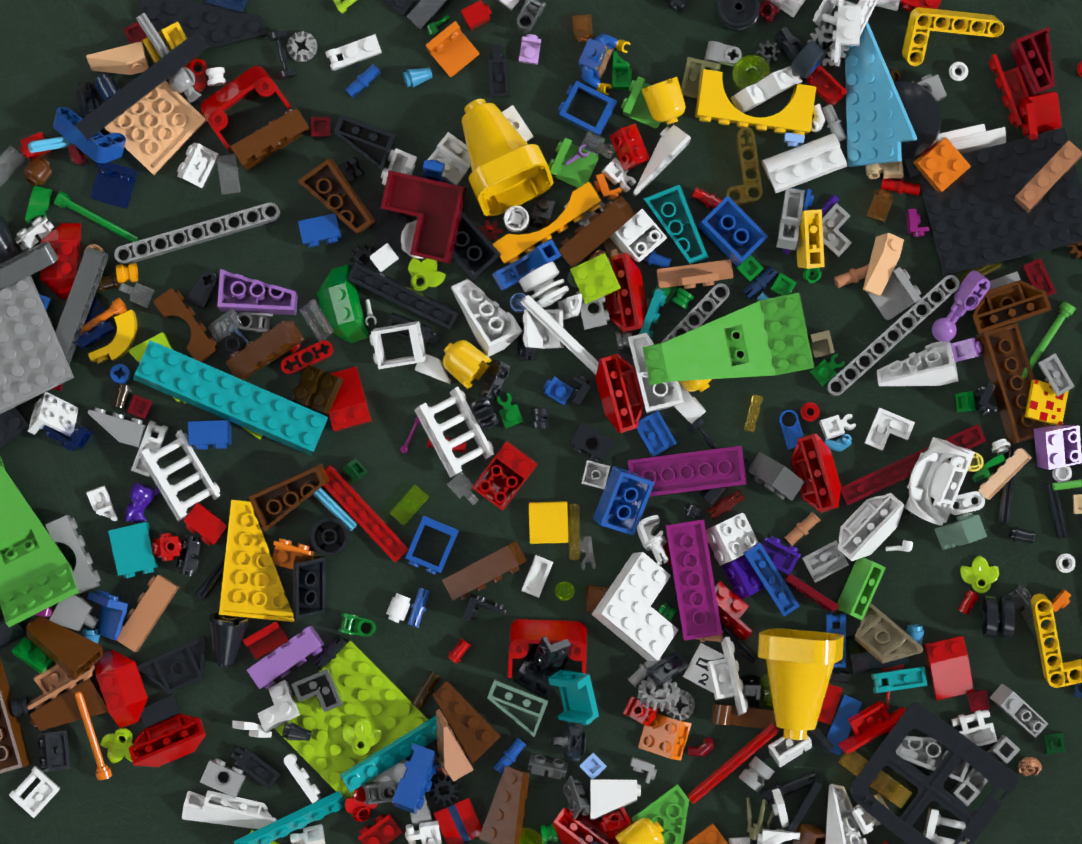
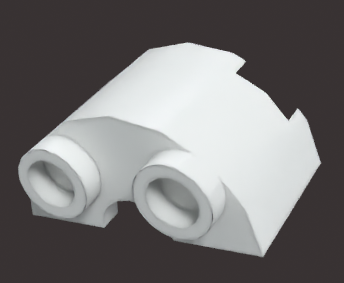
(399, 162)
(864, 819)

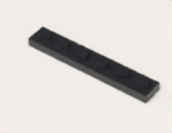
(402, 295)

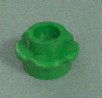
(812, 278)

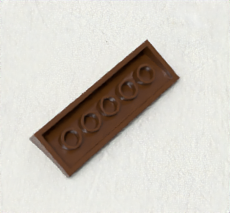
(1004, 362)
(12, 743)

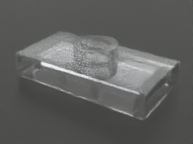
(9, 162)
(228, 174)
(316, 320)
(225, 325)

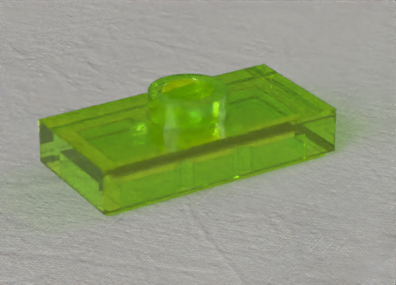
(409, 505)

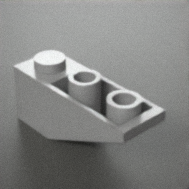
(122, 430)
(1018, 710)

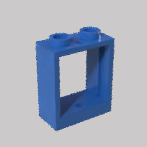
(572, 90)
(441, 527)

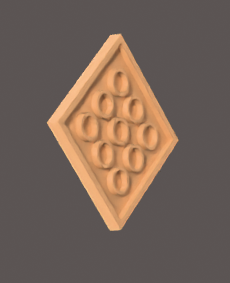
(157, 126)

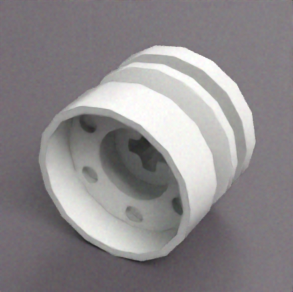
(543, 284)

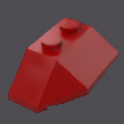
(62, 273)
(627, 305)
(619, 392)
(815, 466)
(121, 687)
(167, 741)
(579, 830)

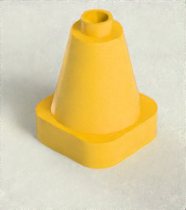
(501, 161)
(799, 675)

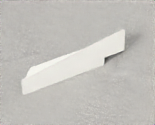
(974, 138)
(226, 810)

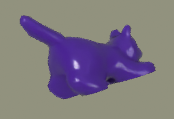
(141, 497)

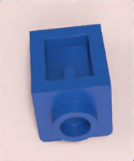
(558, 390)

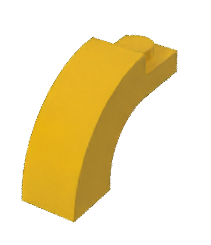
(123, 340)

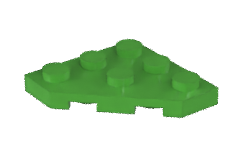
(670, 813)

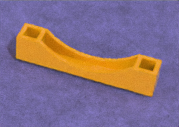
(581, 201)

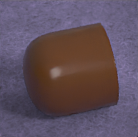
(594, 596)

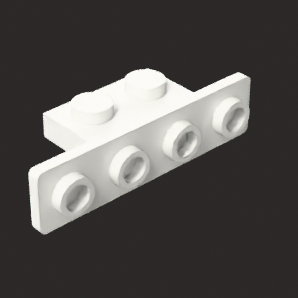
(848, 28)
(726, 679)

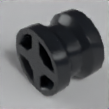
(20, 706)

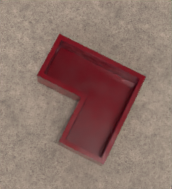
(437, 209)

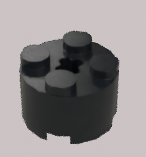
(319, 537)

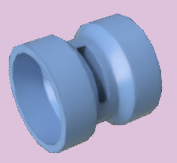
(515, 302)

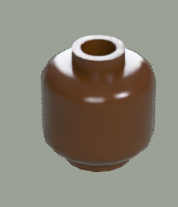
(37, 171)

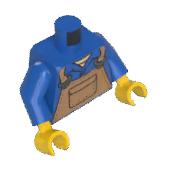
(596, 57)

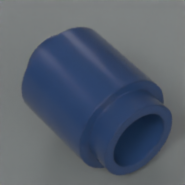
(106, 86)

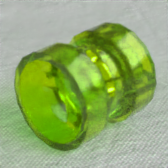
(564, 591)

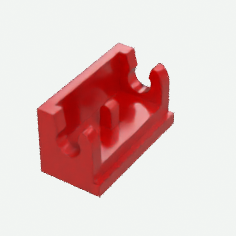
(826, 86)

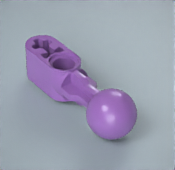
(966, 298)

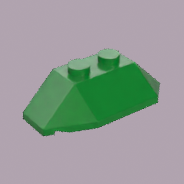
(342, 305)

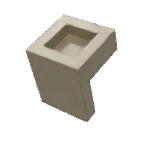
(821, 344)

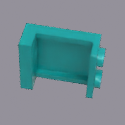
(132, 550)
(576, 696)

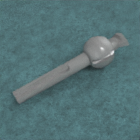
(184, 78)

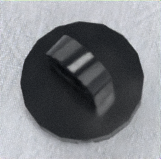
(572, 742)

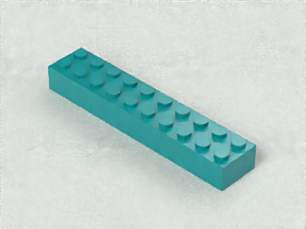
(230, 398)

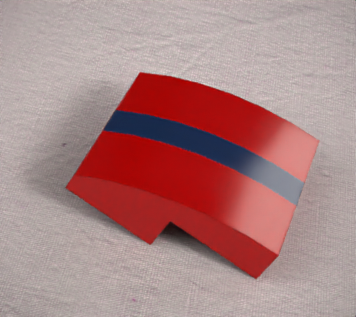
(459, 822)

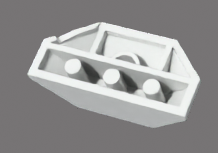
(869, 526)

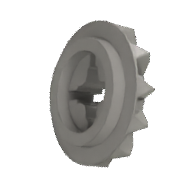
(303, 55)
(685, 711)

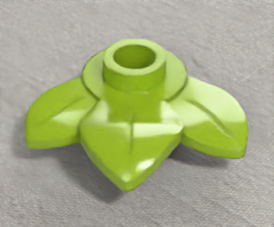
(427, 271)
(979, 572)
(361, 734)
(116, 747)

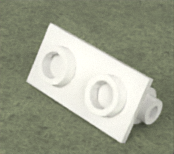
(39, 227)

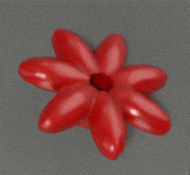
(492, 235)

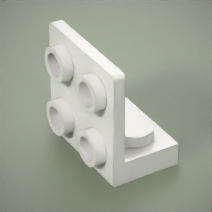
(54, 413)

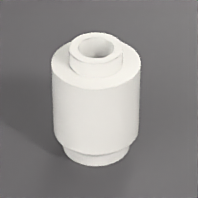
(398, 608)

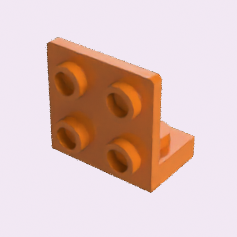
(452, 49)
(285, 552)
(665, 737)

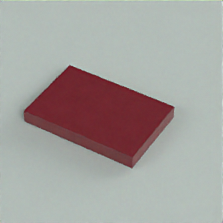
(810, 593)

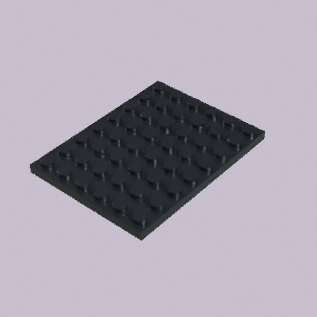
(981, 223)

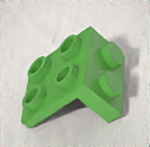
(636, 105)
(578, 171)

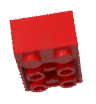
(505, 475)

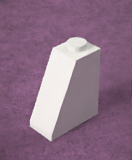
(611, 795)

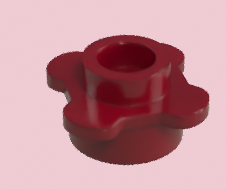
(768, 6)

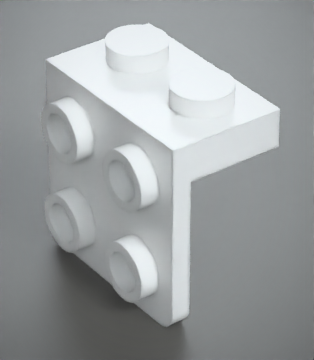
(537, 335)
(731, 538)

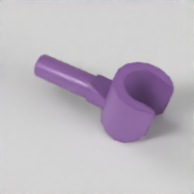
(579, 154)

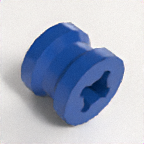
(124, 374)

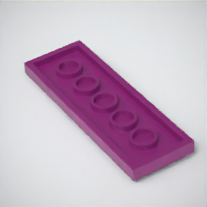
(692, 470)
(693, 580)

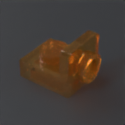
(582, 27)
(880, 205)

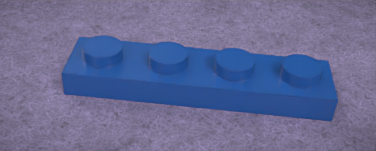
(771, 579)

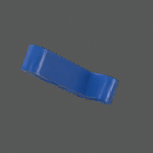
(98, 148)

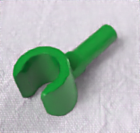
(432, 27)

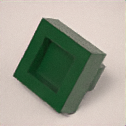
(354, 470)
(1054, 743)

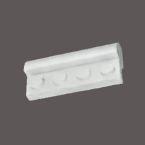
(804, 163)

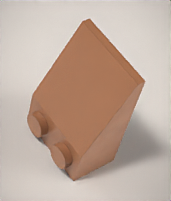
(452, 754)

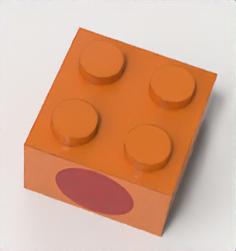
(941, 164)

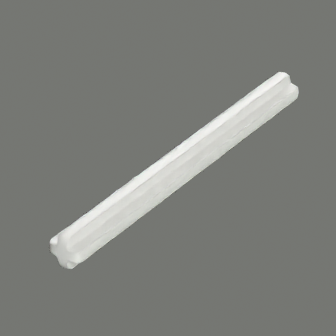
(559, 332)

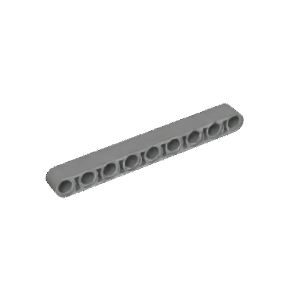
(187, 232)
(883, 339)

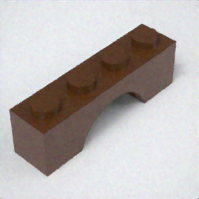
(200, 345)

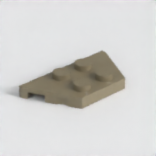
(884, 638)

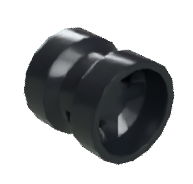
(539, 418)

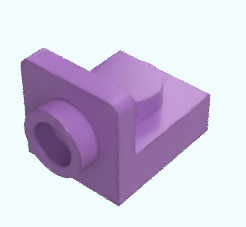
(966, 349)

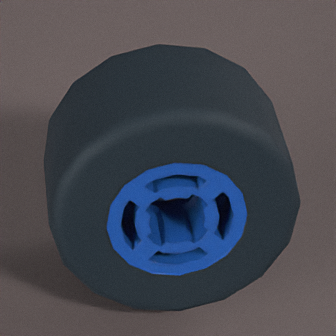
(808, 59)

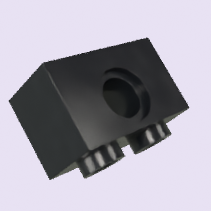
(603, 442)

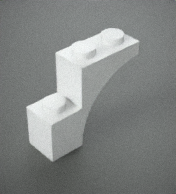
(766, 89)

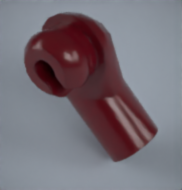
(703, 749)

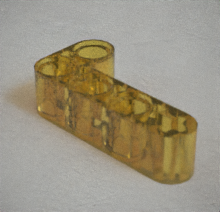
(745, 165)
(883, 783)

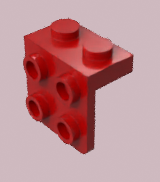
(1039, 114)

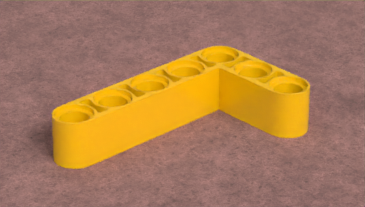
(946, 25)
(1052, 648)

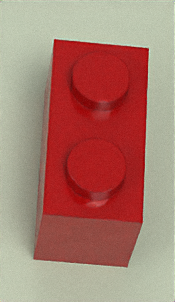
(206, 524)

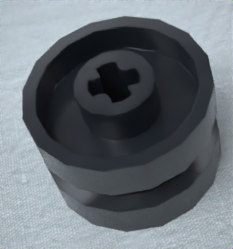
(741, 19)
(997, 616)

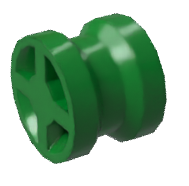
(682, 298)
(666, 611)
(548, 833)

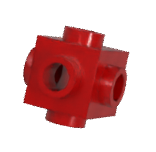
(160, 548)

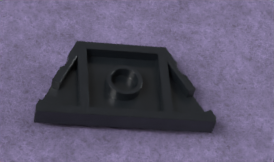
(387, 226)
(178, 666)

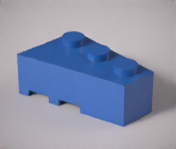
(416, 779)

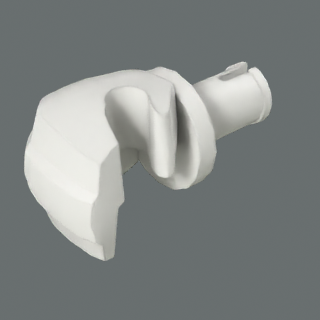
(652, 543)

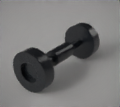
(278, 36)
(707, 438)

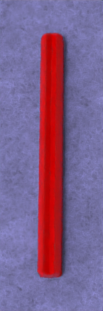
(733, 763)

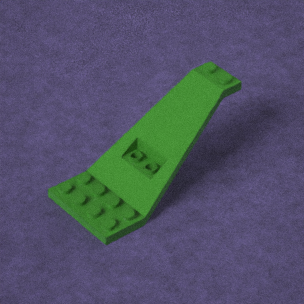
(770, 337)
(31, 565)

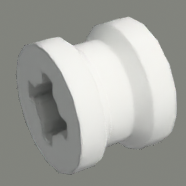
(215, 76)

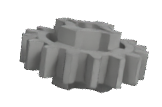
(823, 38)
(658, 696)

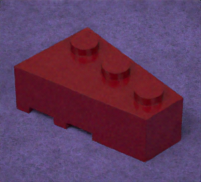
(1034, 61)

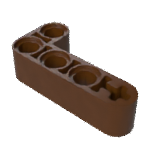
(754, 717)

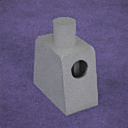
(74, 613)

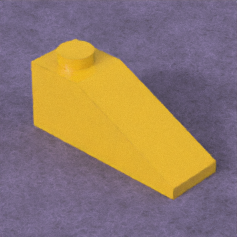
(810, 240)

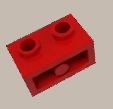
(629, 147)

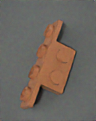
(695, 273)
(53, 682)

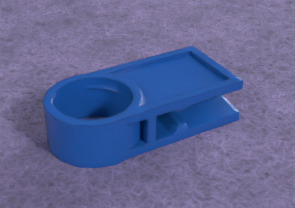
(792, 433)

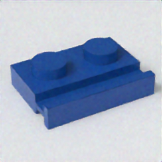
(655, 433)

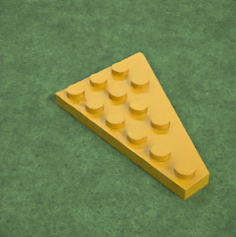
(249, 576)

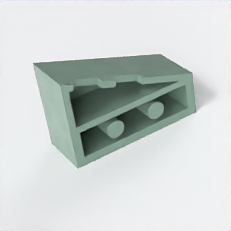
(961, 532)
(518, 704)

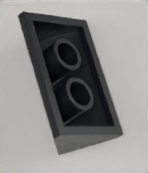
(473, 249)
(309, 586)
(863, 661)

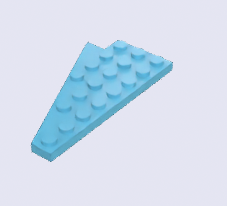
(873, 107)

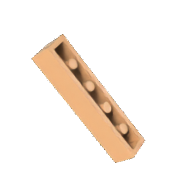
(1004, 473)

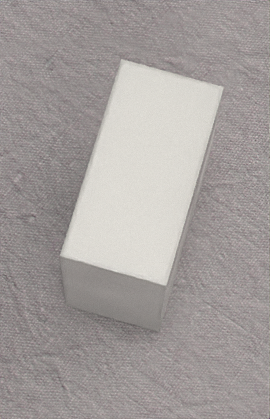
(595, 474)

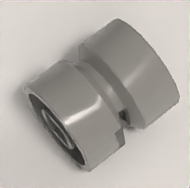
(756, 774)

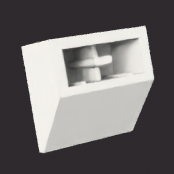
(638, 236)

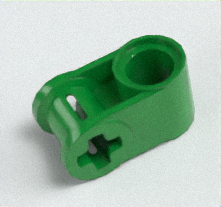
(355, 625)

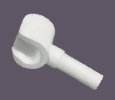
(369, 312)
(906, 546)

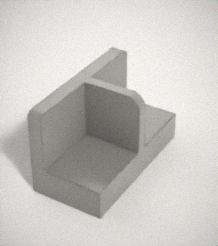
(1056, 374)

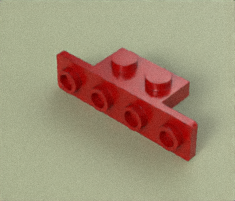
(1012, 87)
(730, 611)
(869, 725)

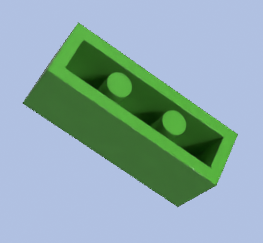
(860, 588)

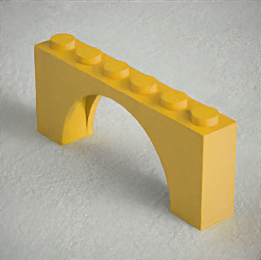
(714, 105)

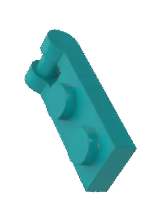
(652, 315)
(899, 679)

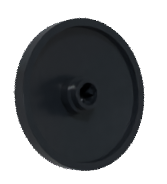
(923, 114)

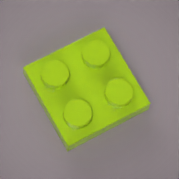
(595, 278)

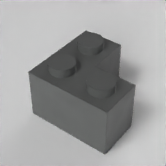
(775, 477)
(323, 686)

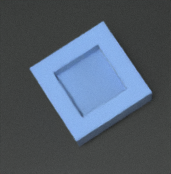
(793, 140)
(592, 766)

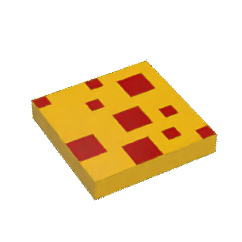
(1044, 404)

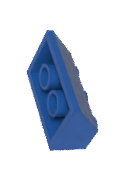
(732, 231)
(623, 500)

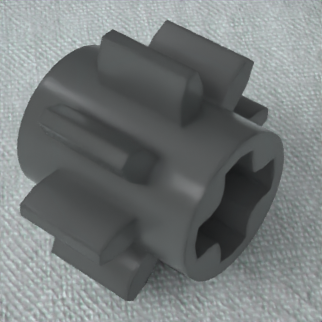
(767, 46)

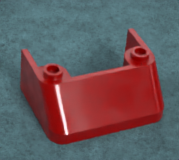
(215, 105)
(531, 631)

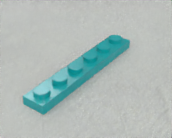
(389, 755)
(295, 820)

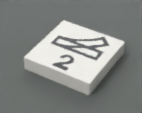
(698, 668)

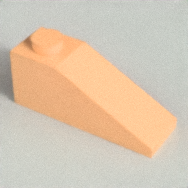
(120, 60)
(882, 262)

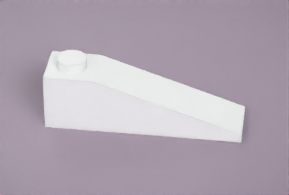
(668, 147)
(489, 322)
(927, 368)
(655, 396)
(840, 822)

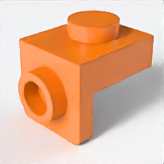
(601, 186)
(1060, 600)

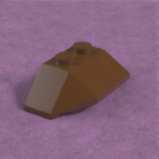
(1009, 305)

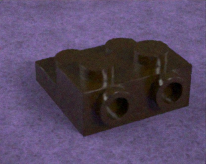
(317, 389)

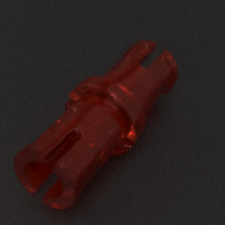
(726, 504)

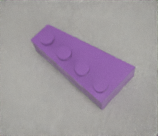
(254, 296)
(285, 657)

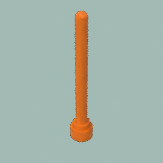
(117, 307)
(103, 771)

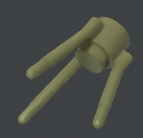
(757, 827)

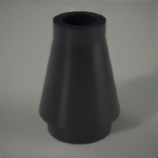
(296, 732)

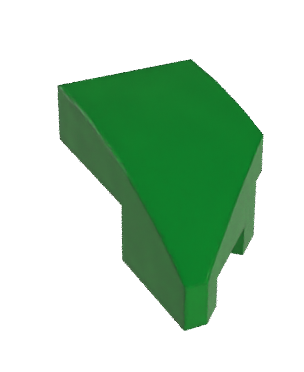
(620, 73)
(38, 203)
(983, 472)

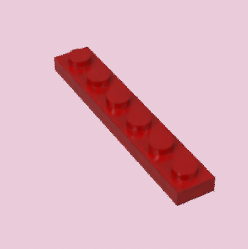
(364, 515)

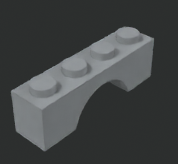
(64, 531)
(973, 782)

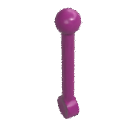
(404, 449)

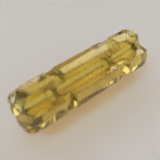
(753, 413)

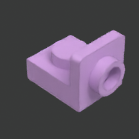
(530, 49)

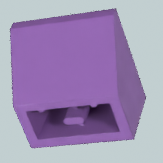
(1057, 446)

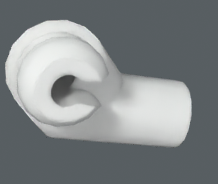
(818, 120)

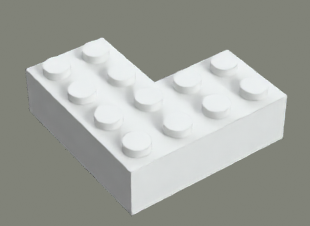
(628, 607)

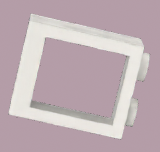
(416, 340)

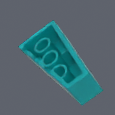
(675, 216)

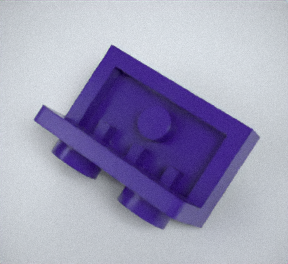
(782, 557)
(742, 577)

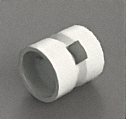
(516, 219)

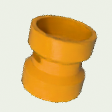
(124, 273)

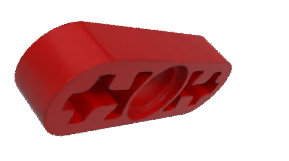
(317, 346)

